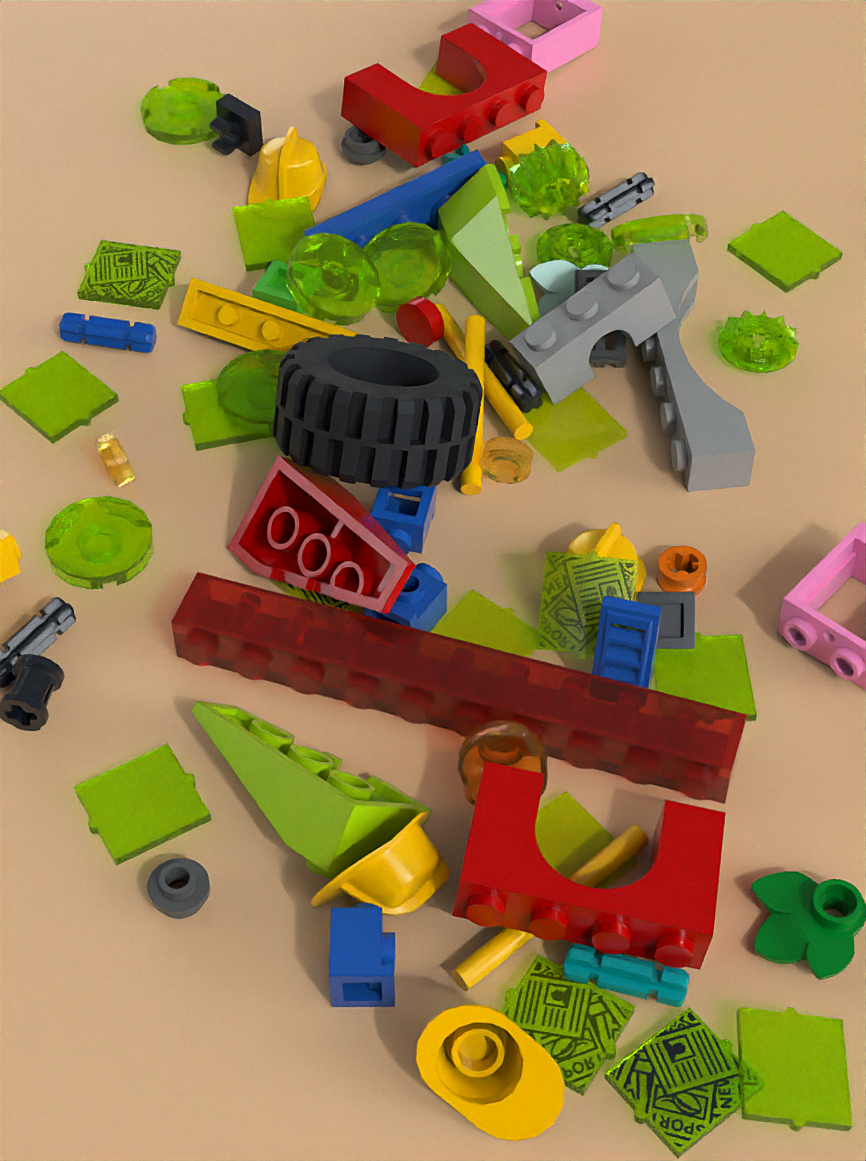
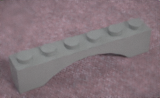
(707, 432)

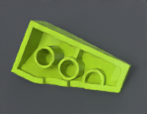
(485, 255)
(306, 798)

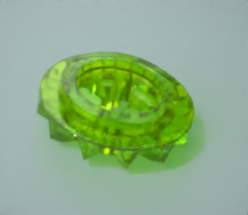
(586, 241)
(775, 352)

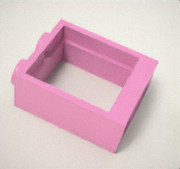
(572, 27)
(816, 633)

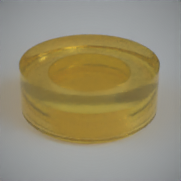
(114, 459)
(506, 460)

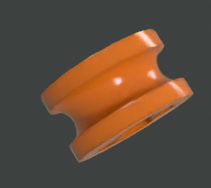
(682, 559)

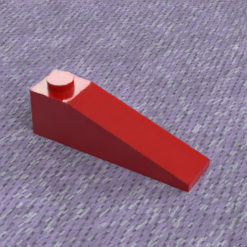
(320, 540)

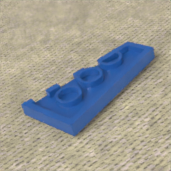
(409, 202)

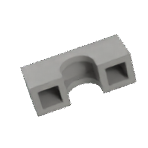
(560, 343)

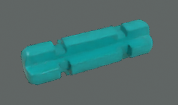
(626, 975)

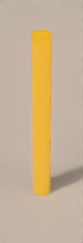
(474, 358)
(493, 389)
(510, 940)

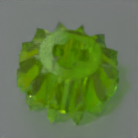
(549, 179)

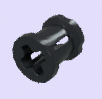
(30, 692)

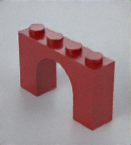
(424, 125)
(657, 918)

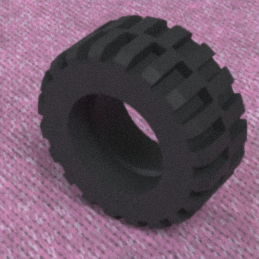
(376, 411)

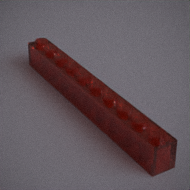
(459, 685)

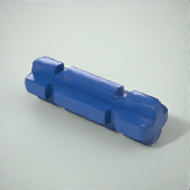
(108, 332)

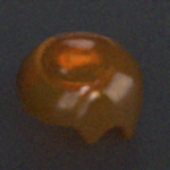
(500, 743)

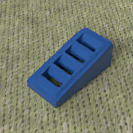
(624, 652)

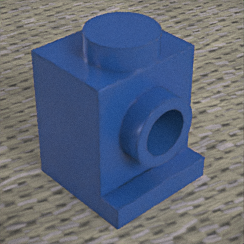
(406, 519)
(420, 601)
(361, 958)

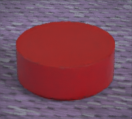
(420, 321)

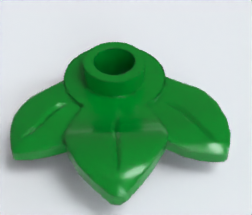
(801, 926)

